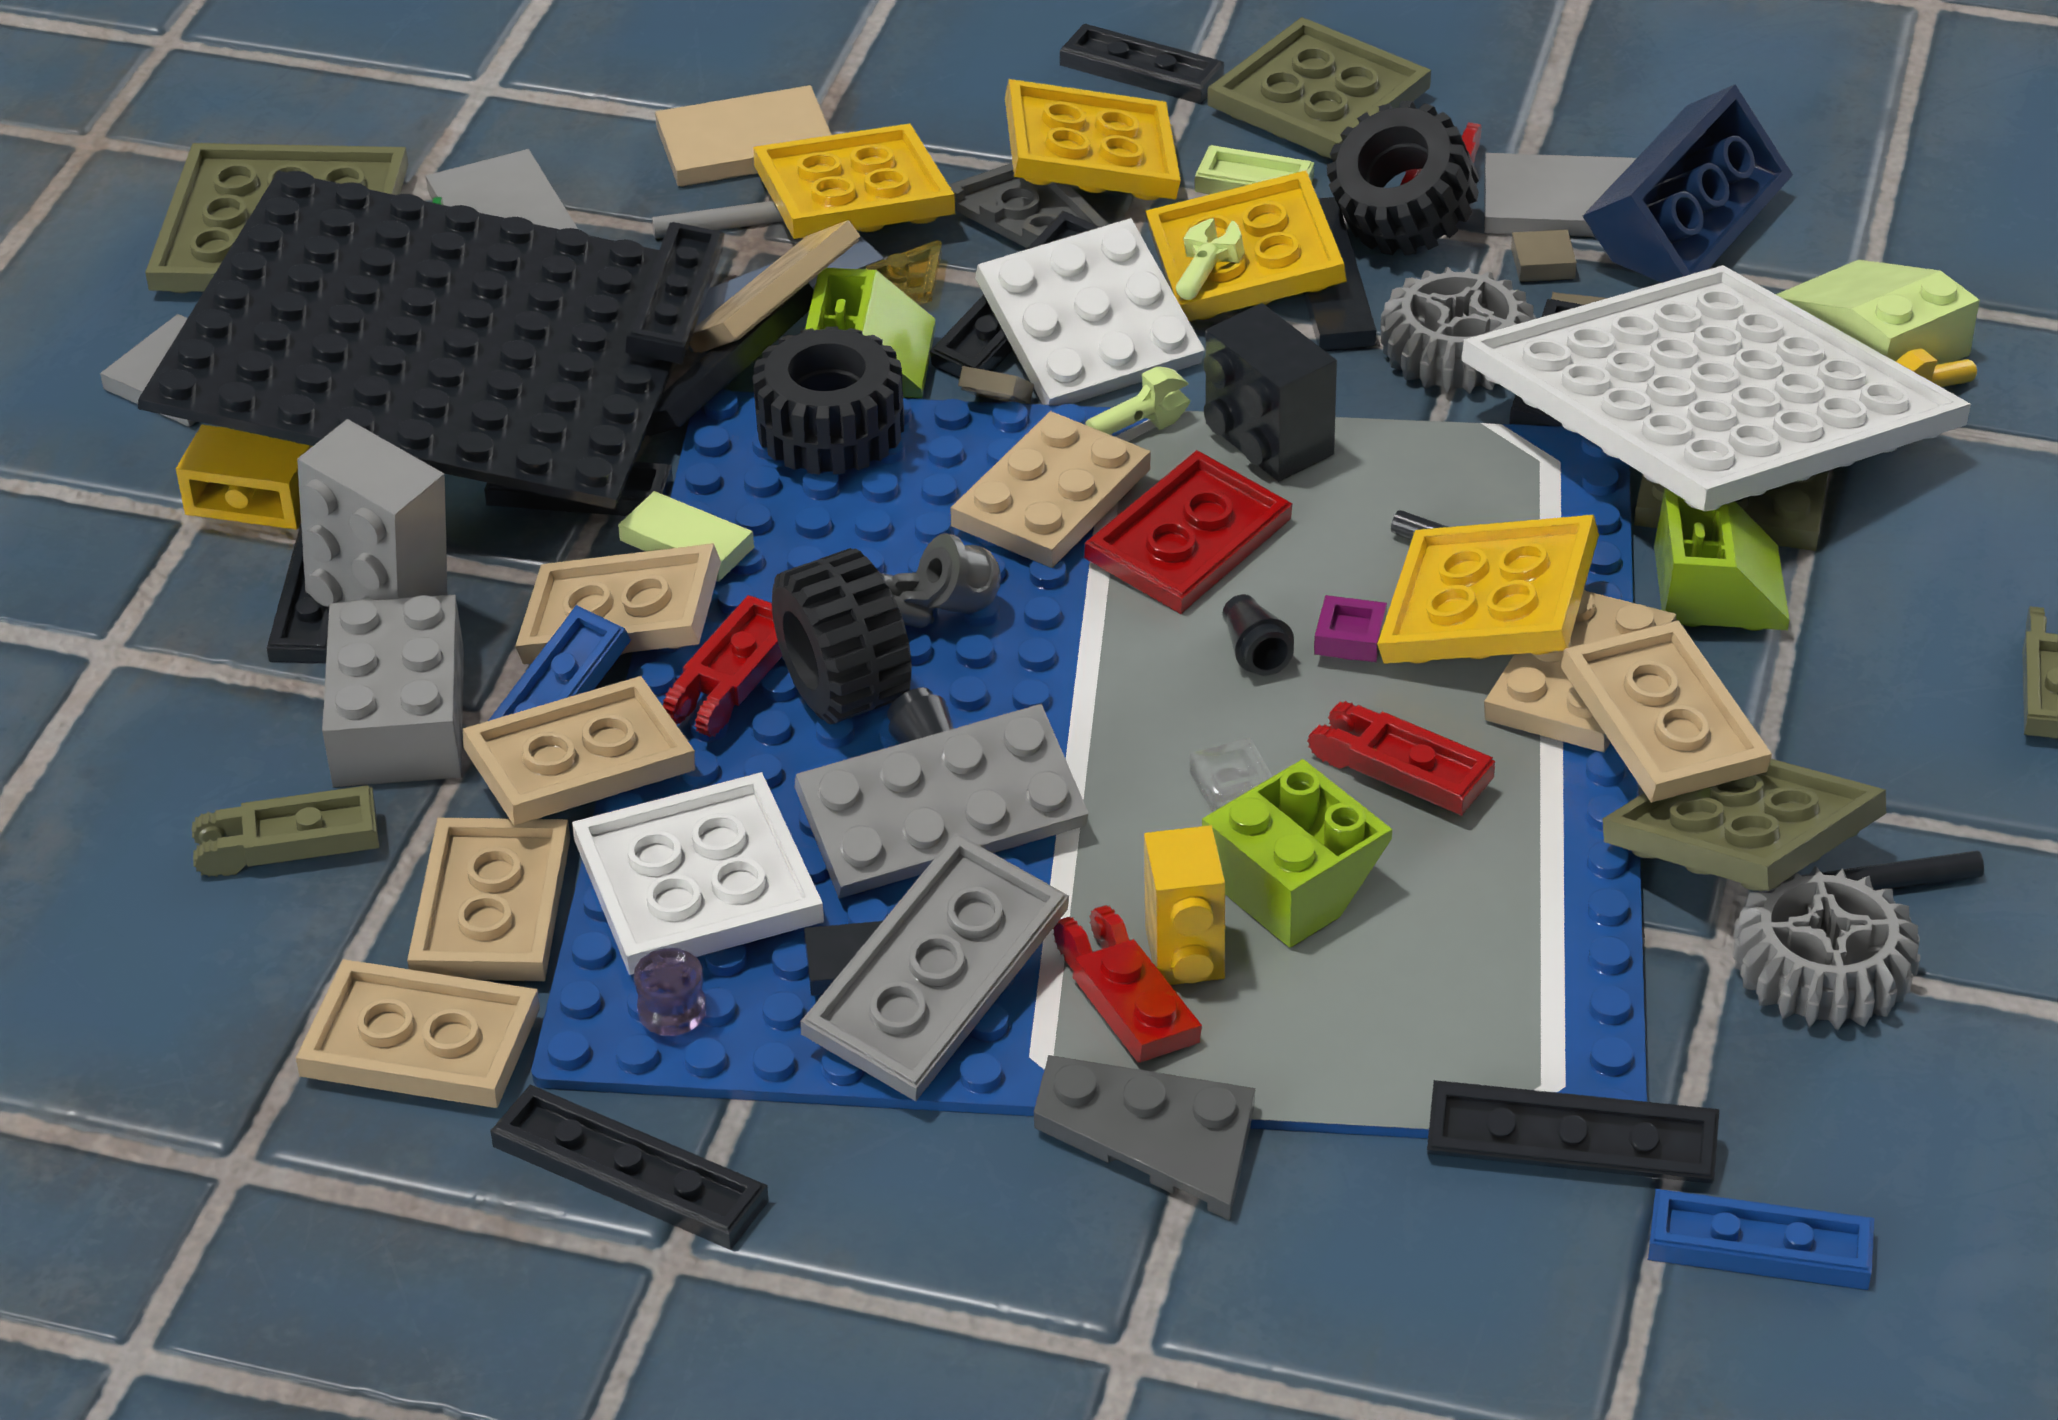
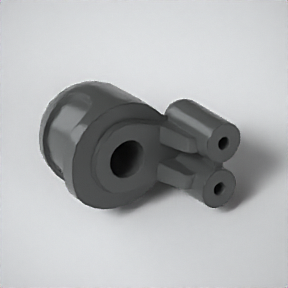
(948, 579)

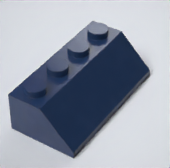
(1690, 190)

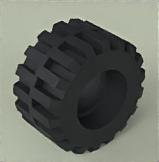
(1393, 144)
(829, 400)
(841, 635)

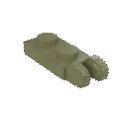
(2040, 676)
(285, 830)

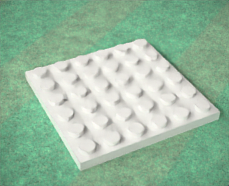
(1714, 386)

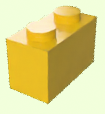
(241, 477)
(1185, 904)

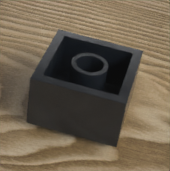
(1270, 392)

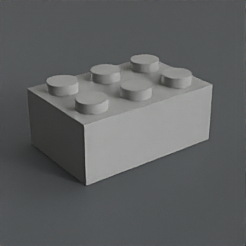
(370, 520)
(394, 691)

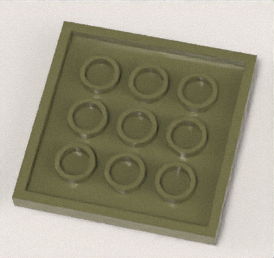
(226, 183)

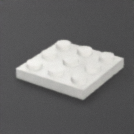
(1088, 313)
(698, 871)

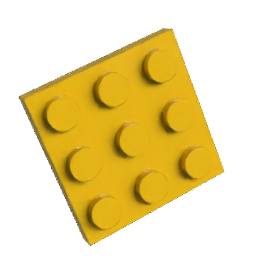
(1091, 140)
(856, 177)
(1282, 237)
(1489, 590)

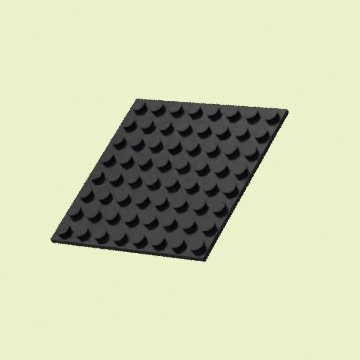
(430, 327)

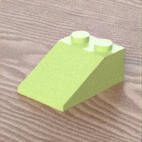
(1893, 308)

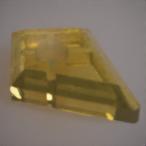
(913, 271)

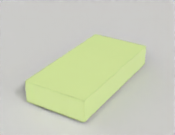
(1234, 168)
(672, 524)

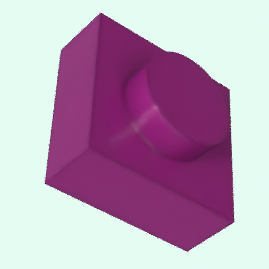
(1349, 628)

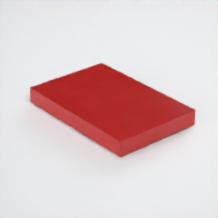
(1188, 531)

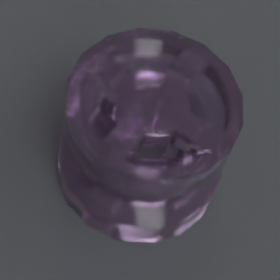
(670, 991)

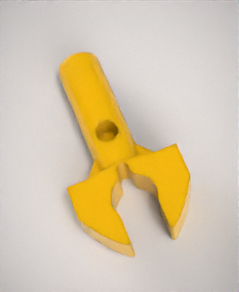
(1940, 374)

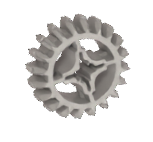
(1432, 317)
(1826, 948)

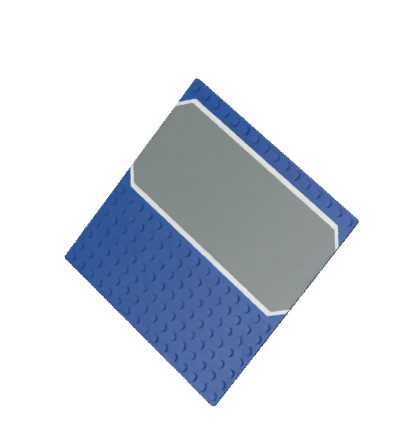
(1467, 955)

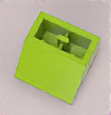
(877, 307)
(1718, 568)
(1296, 850)

